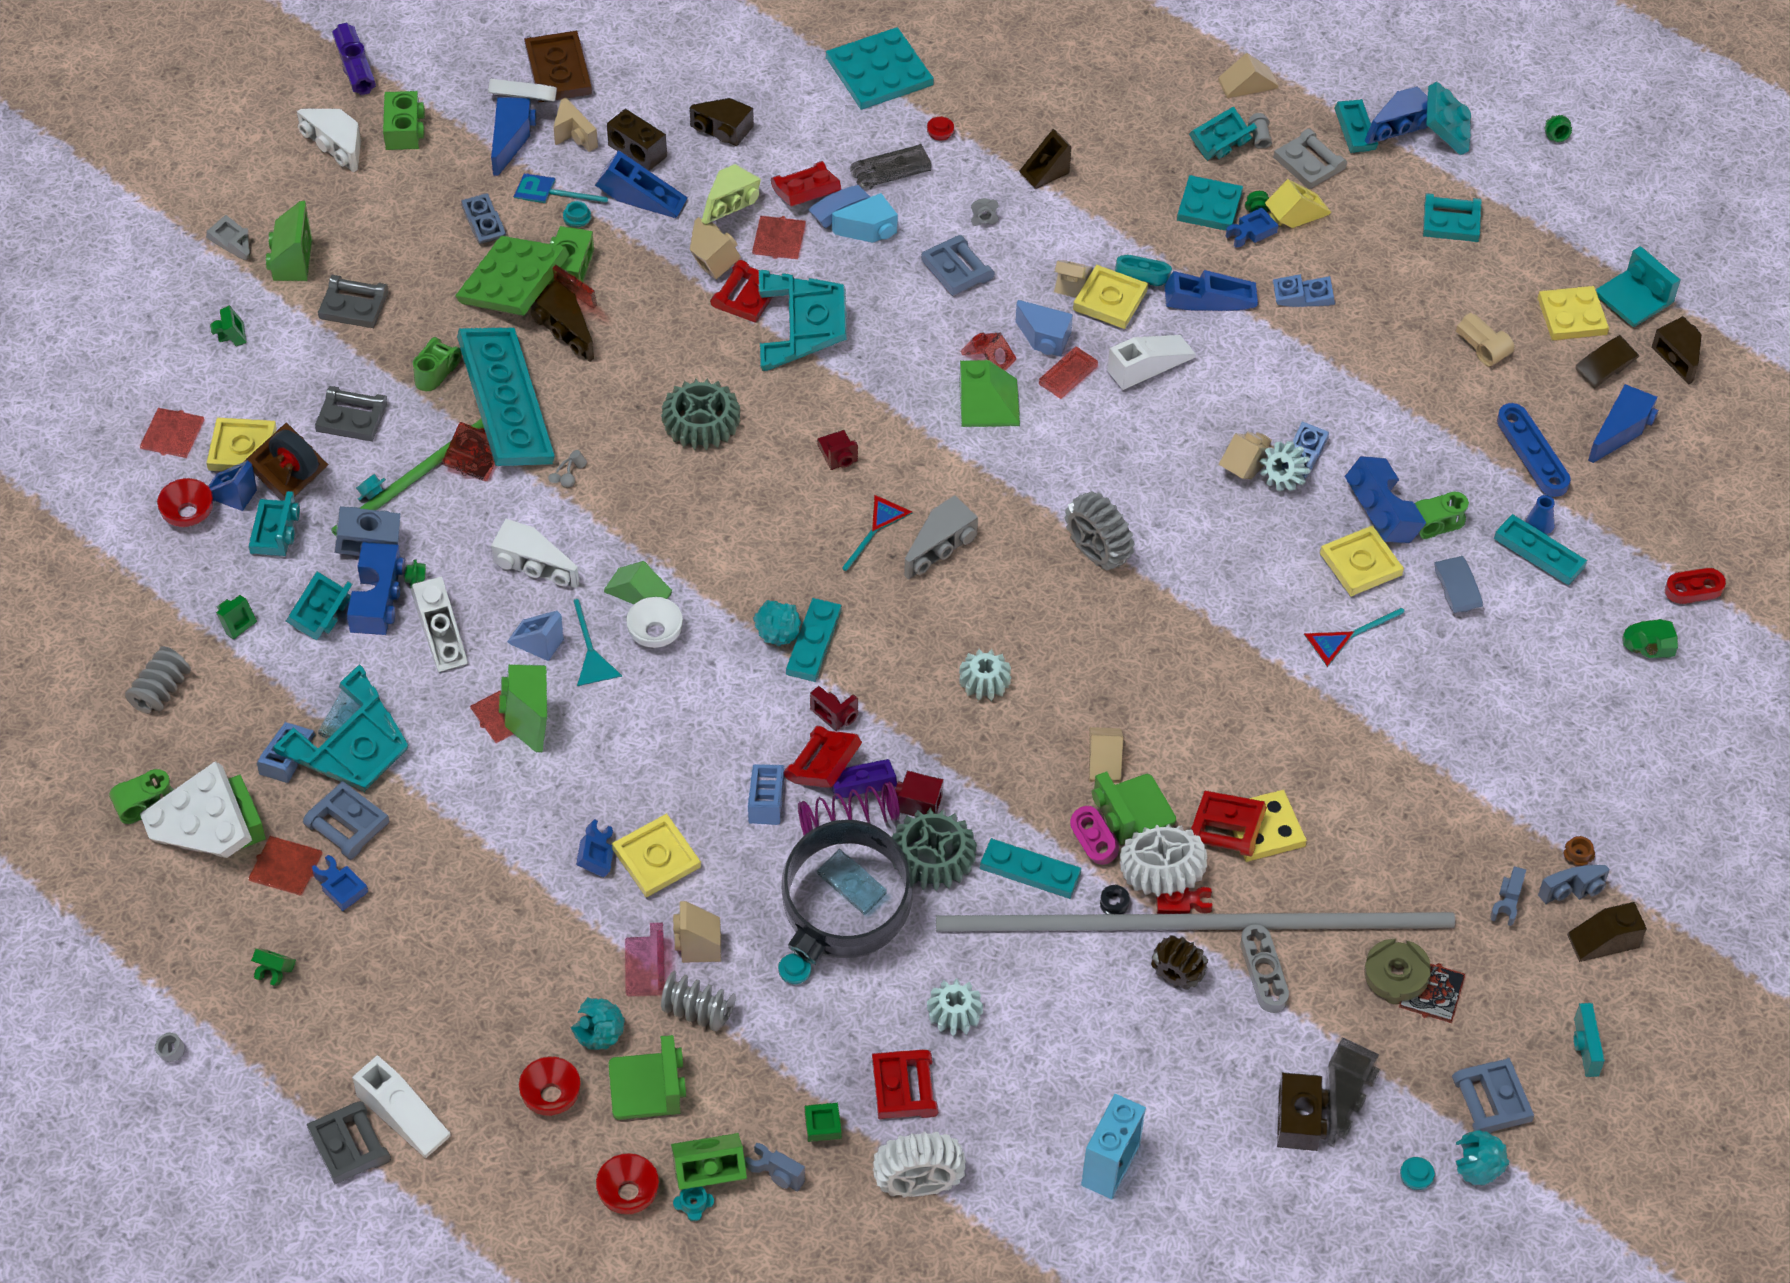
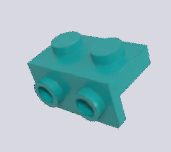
(1222, 133)
(274, 526)
(317, 606)

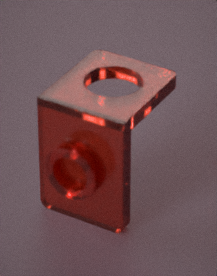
(987, 345)

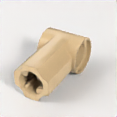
(1489, 345)

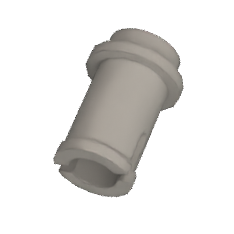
(1261, 133)

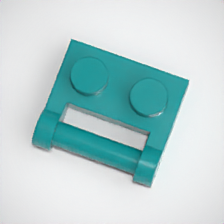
(1450, 224)

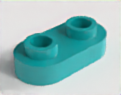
(1144, 269)

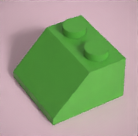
(290, 245)
(525, 703)

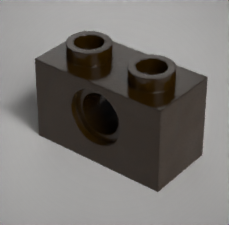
(1306, 1094)

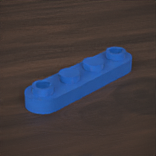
(1533, 449)

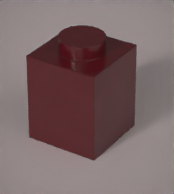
(919, 793)

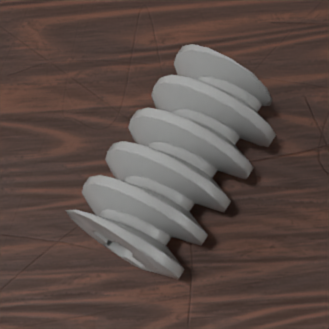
(157, 679)
(695, 1003)

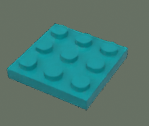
(879, 68)

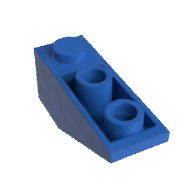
(1401, 115)

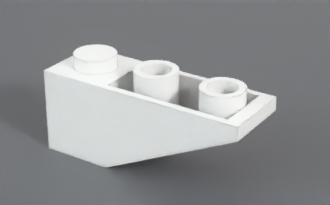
(1146, 357)
(528, 551)
(439, 624)
(399, 1106)

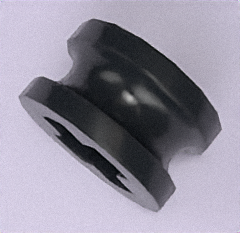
(1109, 893)

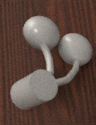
(568, 480)

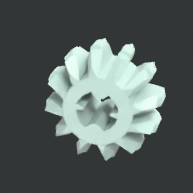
(1280, 455)
(985, 674)
(955, 1007)

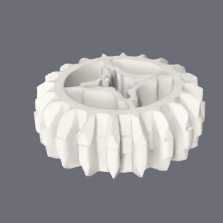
(1163, 860)
(919, 1164)

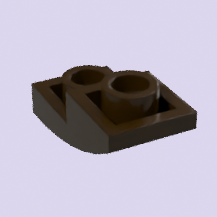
(1606, 361)

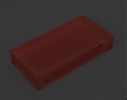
(1068, 372)

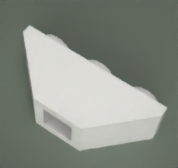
(333, 133)

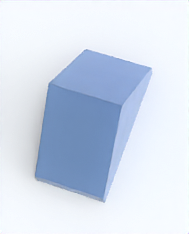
(539, 635)

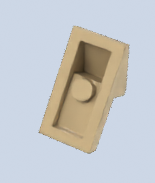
(573, 124)
(1071, 277)

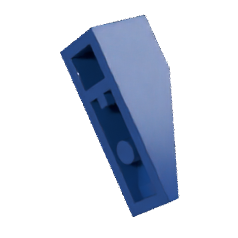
(511, 130)
(638, 187)
(1625, 421)

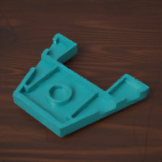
(815, 317)
(360, 747)

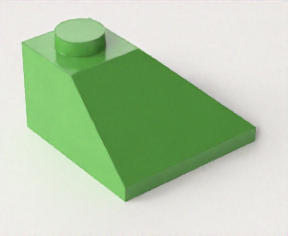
(987, 395)

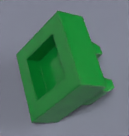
(229, 327)
(235, 616)
(274, 962)
(822, 1122)

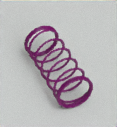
(887, 790)

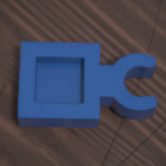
(1254, 225)
(593, 850)
(340, 886)

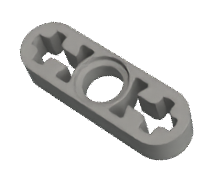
(1269, 956)

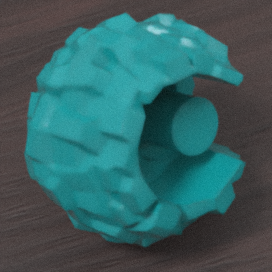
(777, 622)
(600, 1025)
(1483, 1157)

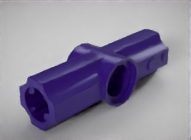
(353, 59)

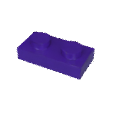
(864, 775)

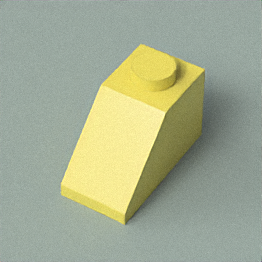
(1295, 205)

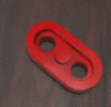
(1693, 587)

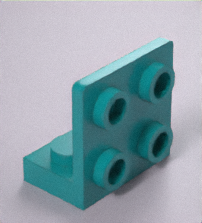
(1640, 289)

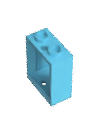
(1113, 1142)

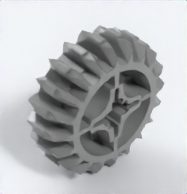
(1099, 530)

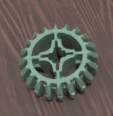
(700, 422)
(943, 835)

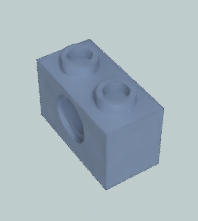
(367, 526)

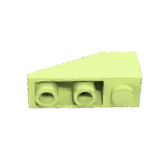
(731, 191)

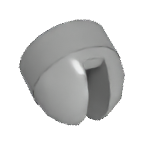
(164, 1048)

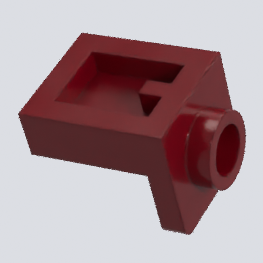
(838, 450)
(830, 710)

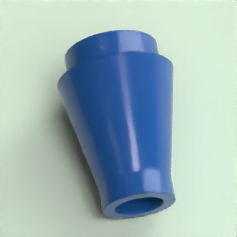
(1542, 514)

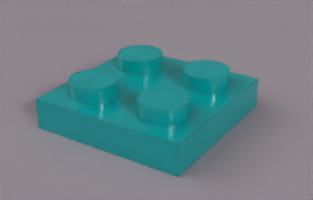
(1448, 118)
(1209, 203)

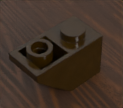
(723, 119)

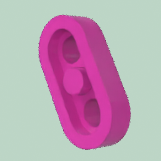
(1094, 837)

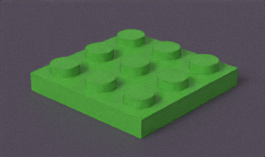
(512, 275)

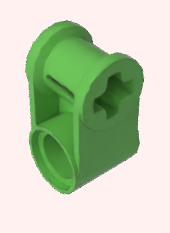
(435, 364)
(1440, 516)
(138, 794)

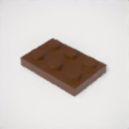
(559, 63)

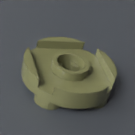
(1392, 986)

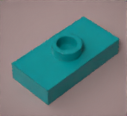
(1354, 125)
(1587, 1040)

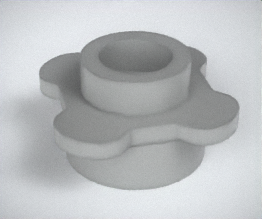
(983, 205)

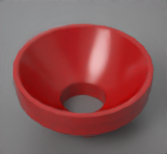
(182, 494)
(549, 1073)
(627, 1170)

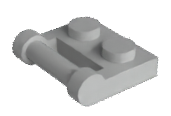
(1305, 165)

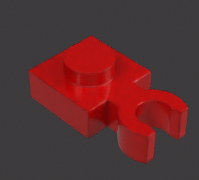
(1182, 902)

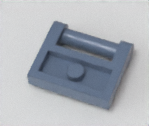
(951, 269)
(353, 812)
(1503, 1093)

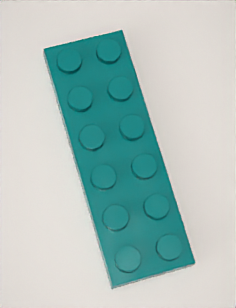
(505, 396)

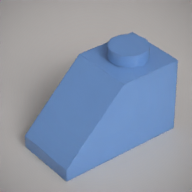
(1044, 327)

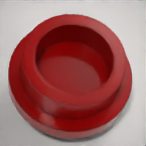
(940, 128)

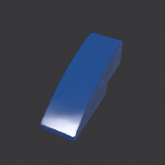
(1209, 292)

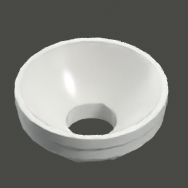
(654, 612)

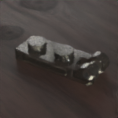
(890, 166)

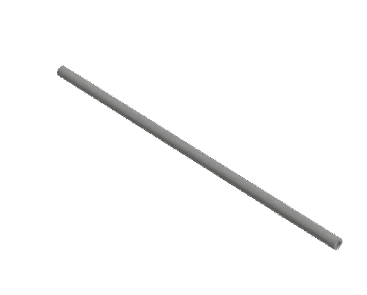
(1129, 922)

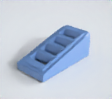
(278, 770)
(760, 810)

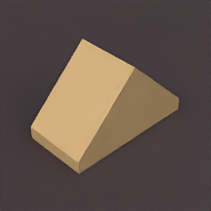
(1247, 77)
(1105, 752)

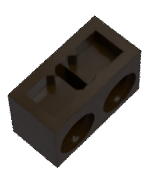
(637, 139)

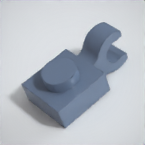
(1510, 890)
(782, 1169)

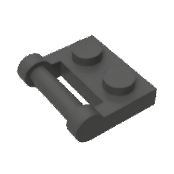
(349, 308)
(350, 421)
(338, 1147)

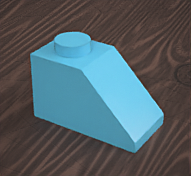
(866, 220)

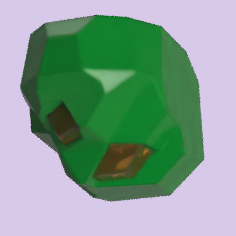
(1651, 638)

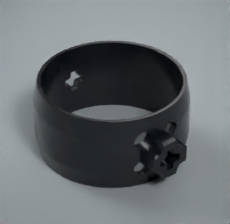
(811, 942)

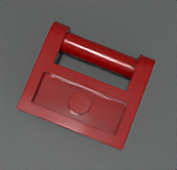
(806, 184)
(748, 302)
(829, 762)
(1232, 814)
(893, 1088)

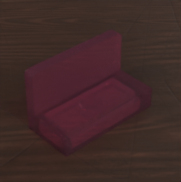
(645, 963)

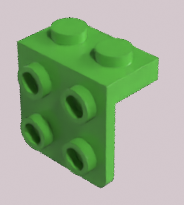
(1131, 805)
(647, 1083)

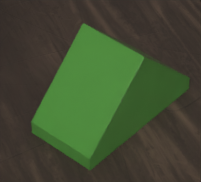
(637, 583)

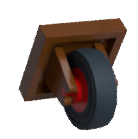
(286, 462)

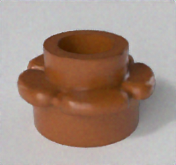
(1580, 844)

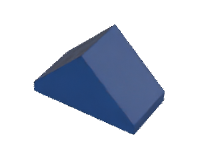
(234, 486)

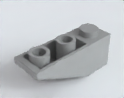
(942, 532)

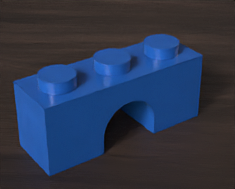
(1372, 483)
(373, 609)

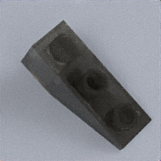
(1346, 1078)

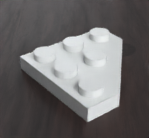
(199, 816)

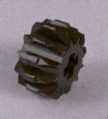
(1179, 962)

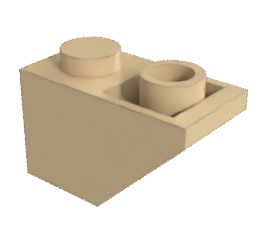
(712, 248)
(1244, 454)
(697, 934)

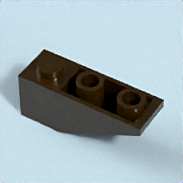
(561, 314)

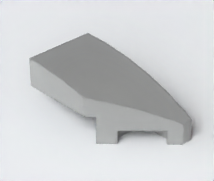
(230, 237)

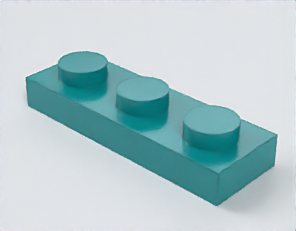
(1540, 549)
(813, 639)
(1030, 868)

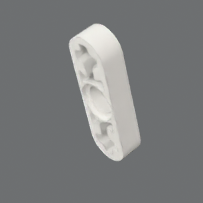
(522, 90)

